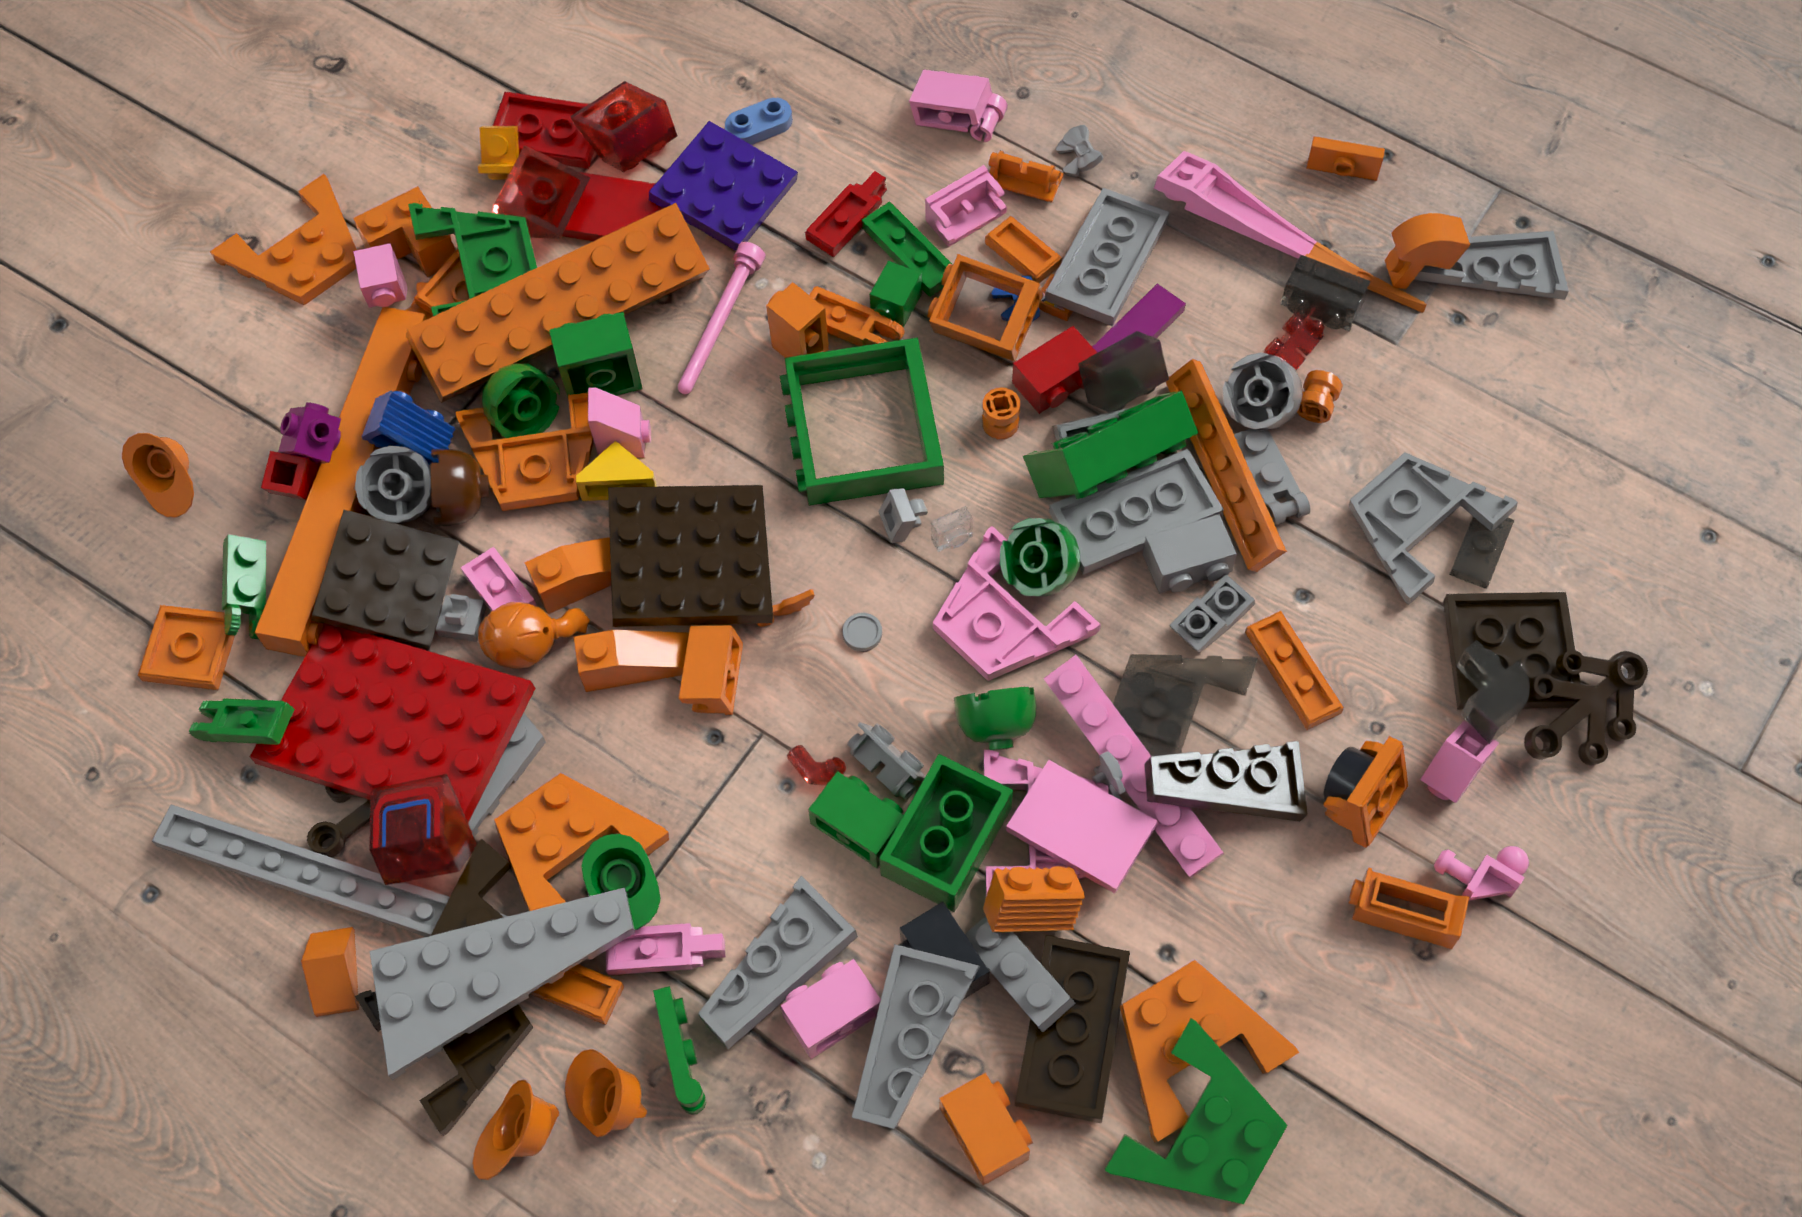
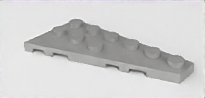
(470, 975)

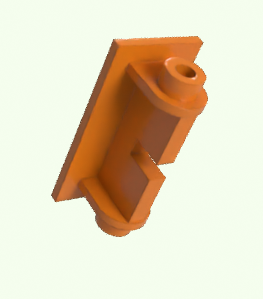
(1025, 178)

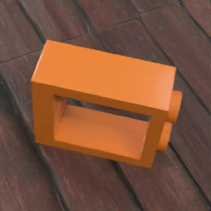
(1019, 321)

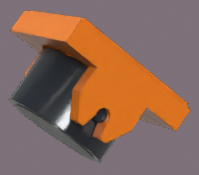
(1359, 791)

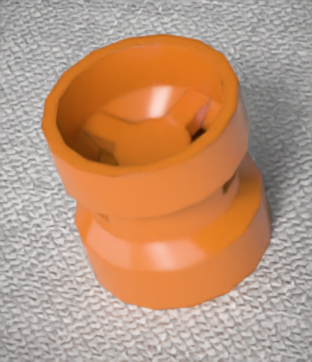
(1318, 396)
(1000, 413)

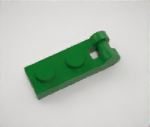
(679, 1051)

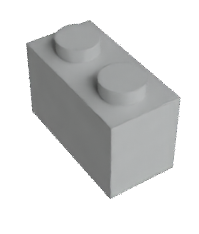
(1189, 554)

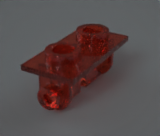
(1300, 333)

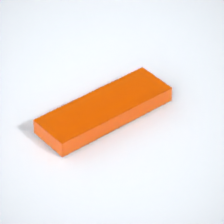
(1294, 670)

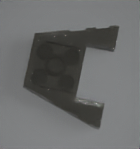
(1163, 692)

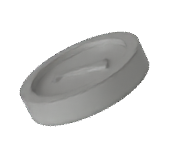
(862, 632)

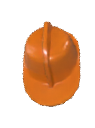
(160, 472)
(602, 1094)
(515, 1130)

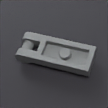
(1272, 475)

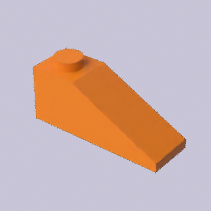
(570, 572)
(628, 657)

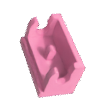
(965, 206)

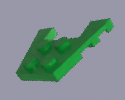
(489, 245)
(1222, 1139)

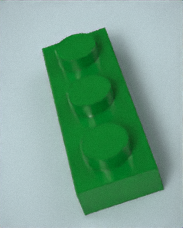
(907, 245)

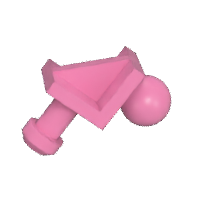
(1492, 875)

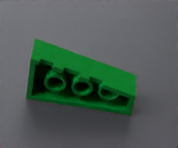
(1112, 447)

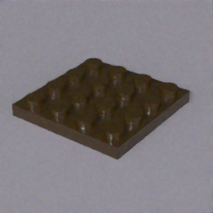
(689, 555)

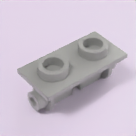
(900, 767)

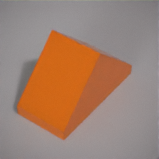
(331, 971)

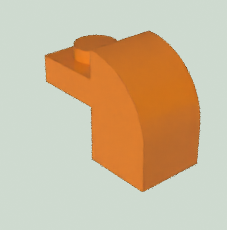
(1422, 241)

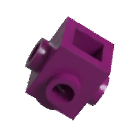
(310, 433)

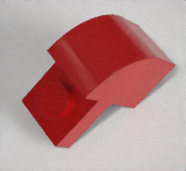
(289, 475)

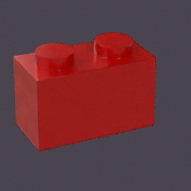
(1052, 370)

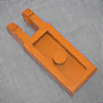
(855, 321)

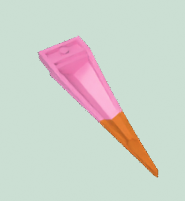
(1222, 200)

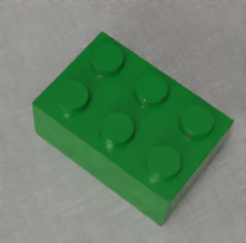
(946, 832)

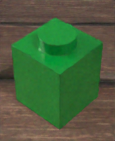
(896, 292)

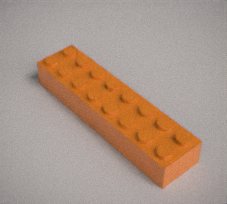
(515, 318)

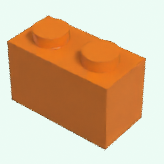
(796, 323)
(985, 1128)

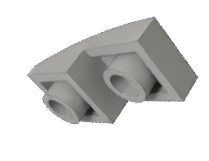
(1213, 613)

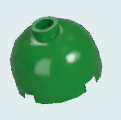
(520, 400)
(1039, 557)
(997, 715)

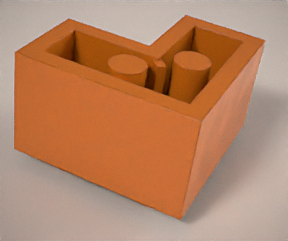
(393, 225)

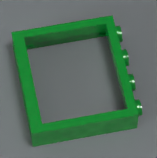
(855, 363)

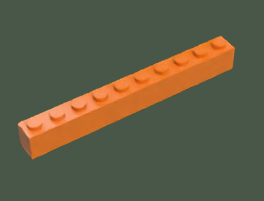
(385, 366)

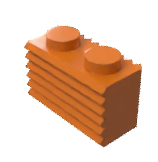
(1033, 899)

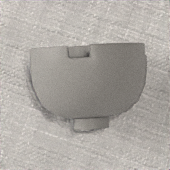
(1262, 392)
(394, 484)

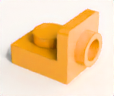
(498, 150)

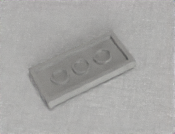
(1107, 256)
(1143, 503)

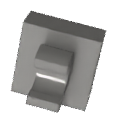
(900, 514)
(460, 617)

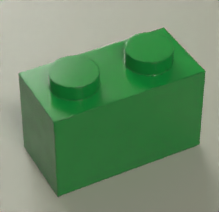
(855, 817)

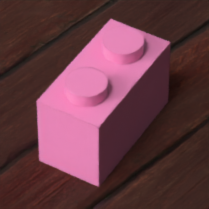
(831, 1007)

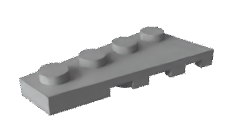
(787, 954)

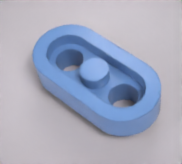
(760, 120)

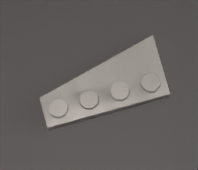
(1507, 264)
(911, 1021)

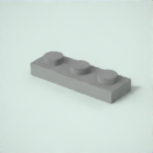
(1020, 974)

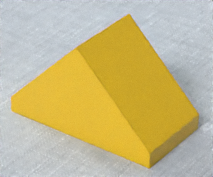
(612, 469)

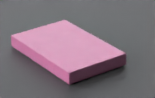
(1081, 826)

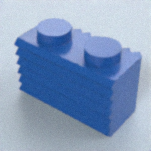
(404, 424)

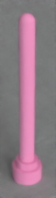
(747, 260)

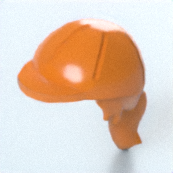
(522, 634)

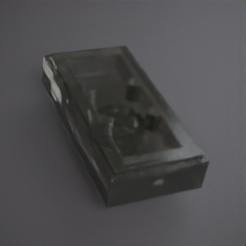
(1480, 552)

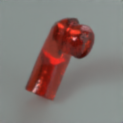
(814, 772)

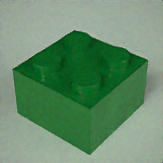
(596, 355)

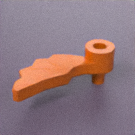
(791, 605)

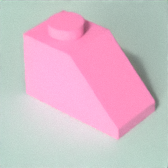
(380, 276)
(618, 421)
(1457, 763)

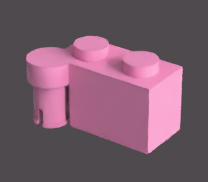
(957, 102)

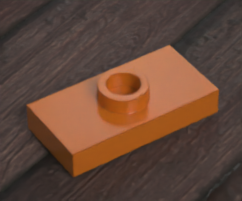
(1345, 158)

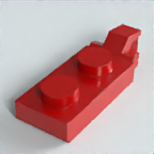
(845, 214)

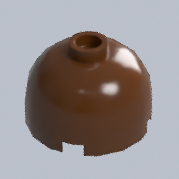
(456, 486)

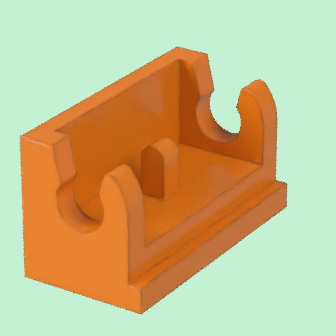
(711, 669)

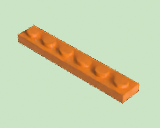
(1227, 469)

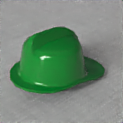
(620, 863)

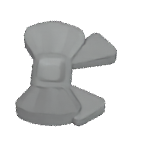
(1077, 140)
(1109, 774)

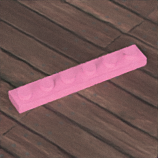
(1110, 732)

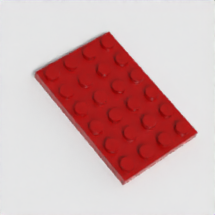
(394, 715)

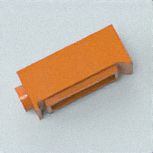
(1405, 922)

